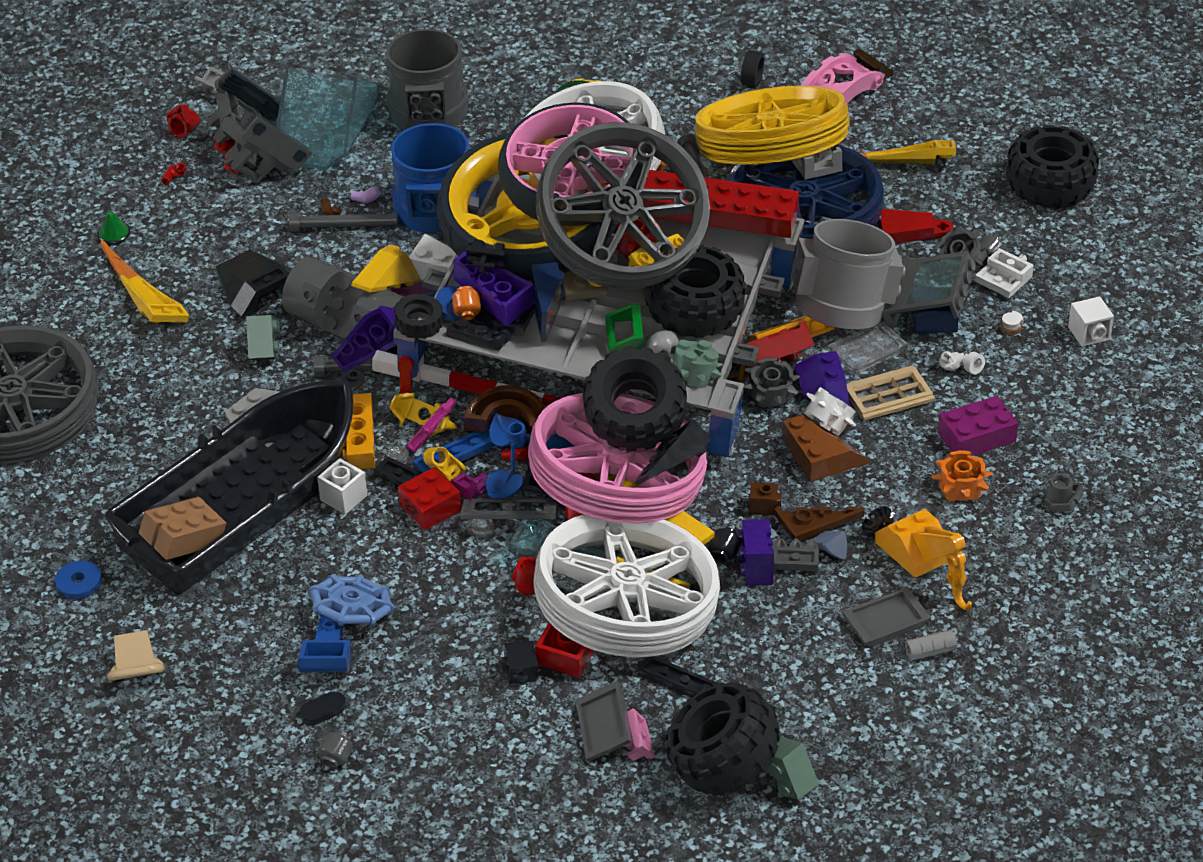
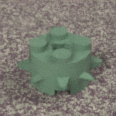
(696, 362)

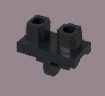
(485, 257)

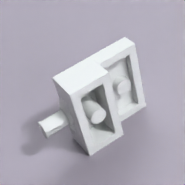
(1005, 273)

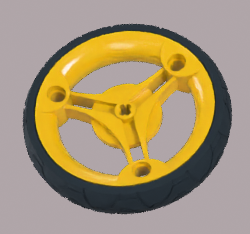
(463, 228)

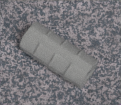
(930, 645)

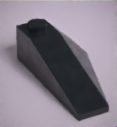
(685, 443)

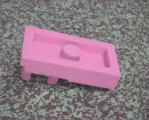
(641, 739)

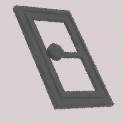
(508, 506)

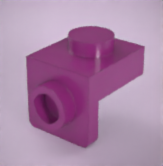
(468, 486)

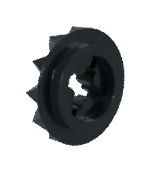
(877, 520)

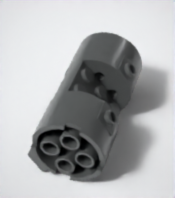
(326, 298)

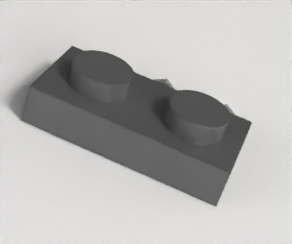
(795, 556)

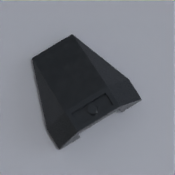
(248, 278)

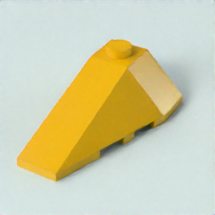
(387, 269)

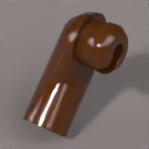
(327, 209)

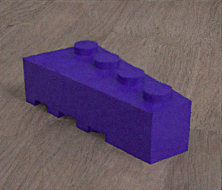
(499, 289)

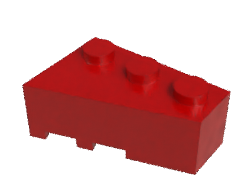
(784, 344)

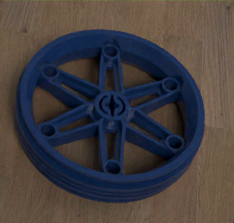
(824, 194)

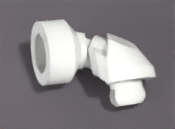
(972, 362)

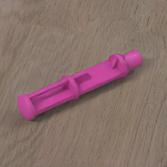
(430, 426)

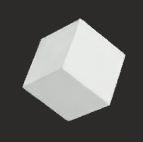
(1090, 321)
(342, 486)

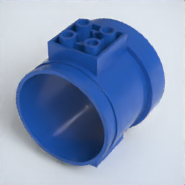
(419, 166)

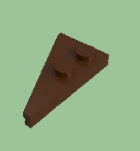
(814, 520)

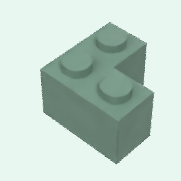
(261, 336)
(792, 769)

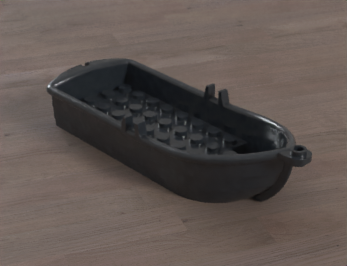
(243, 477)

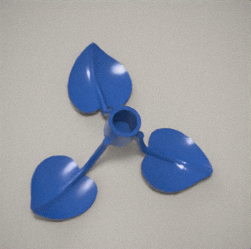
(511, 431)

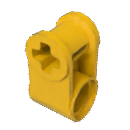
(447, 463)

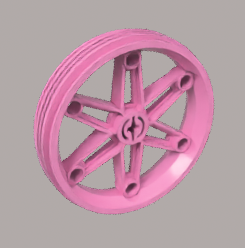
(607, 500)

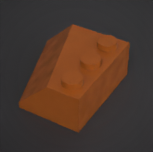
(819, 450)

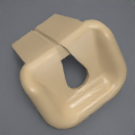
(134, 657)

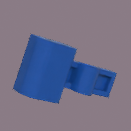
(327, 651)

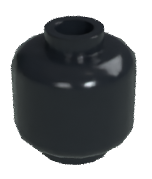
(724, 544)

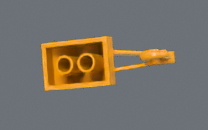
(923, 545)

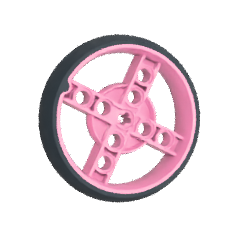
(524, 153)

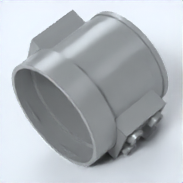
(846, 274)

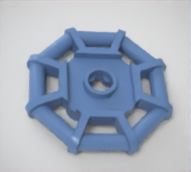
(352, 598)

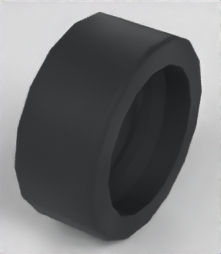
(752, 68)

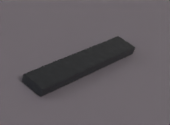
(675, 677)

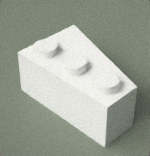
(431, 254)

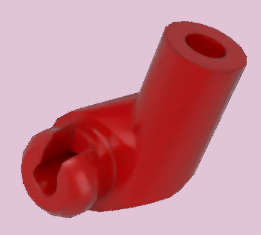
(173, 172)

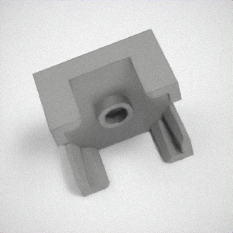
(819, 163)

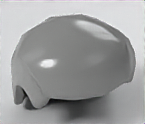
(662, 340)

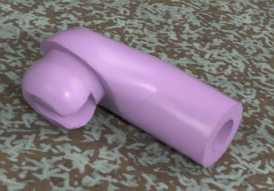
(367, 196)

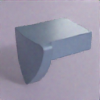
(833, 542)

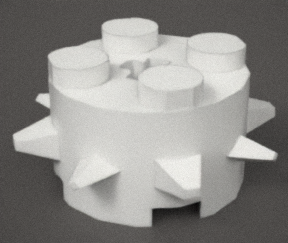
(829, 411)

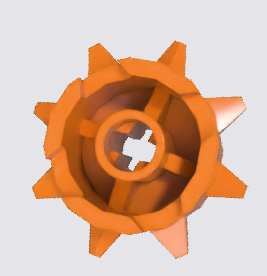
(962, 476)

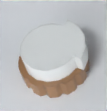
(1011, 323)

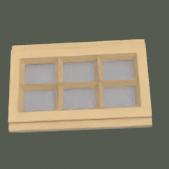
(889, 392)

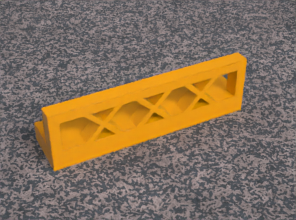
(815, 328)

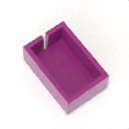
(978, 426)

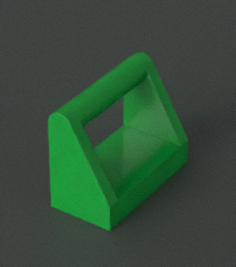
(628, 313)

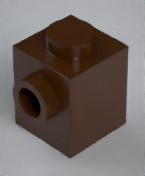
(764, 498)

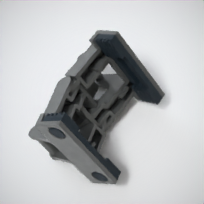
(253, 133)

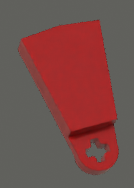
(913, 225)

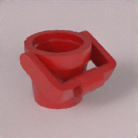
(182, 123)
(524, 575)

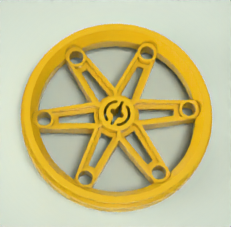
(772, 124)

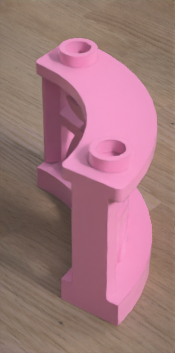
(844, 64)

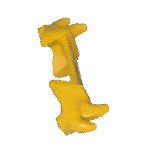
(408, 407)

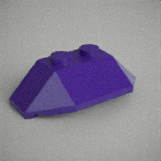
(822, 371)

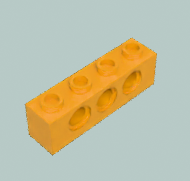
(361, 434)

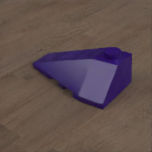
(370, 334)

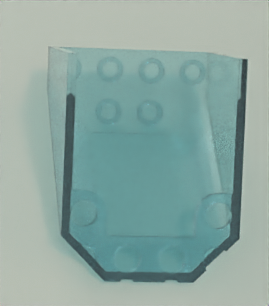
(324, 113)

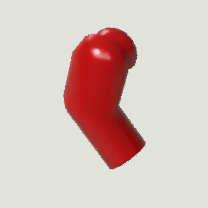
(520, 454)

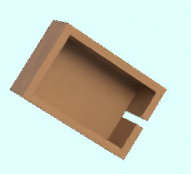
(181, 527)

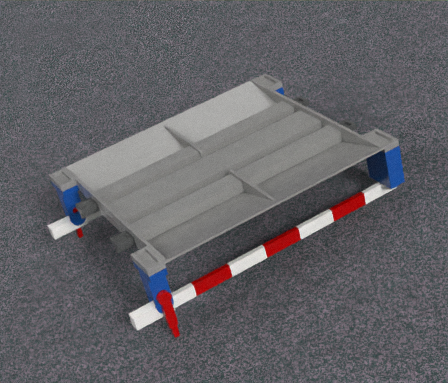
(579, 329)

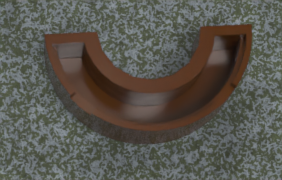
(506, 401)

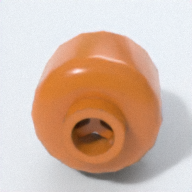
(466, 302)

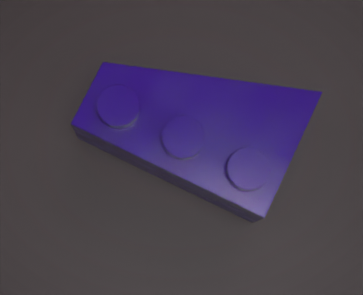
(756, 552)

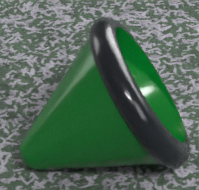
(113, 230)

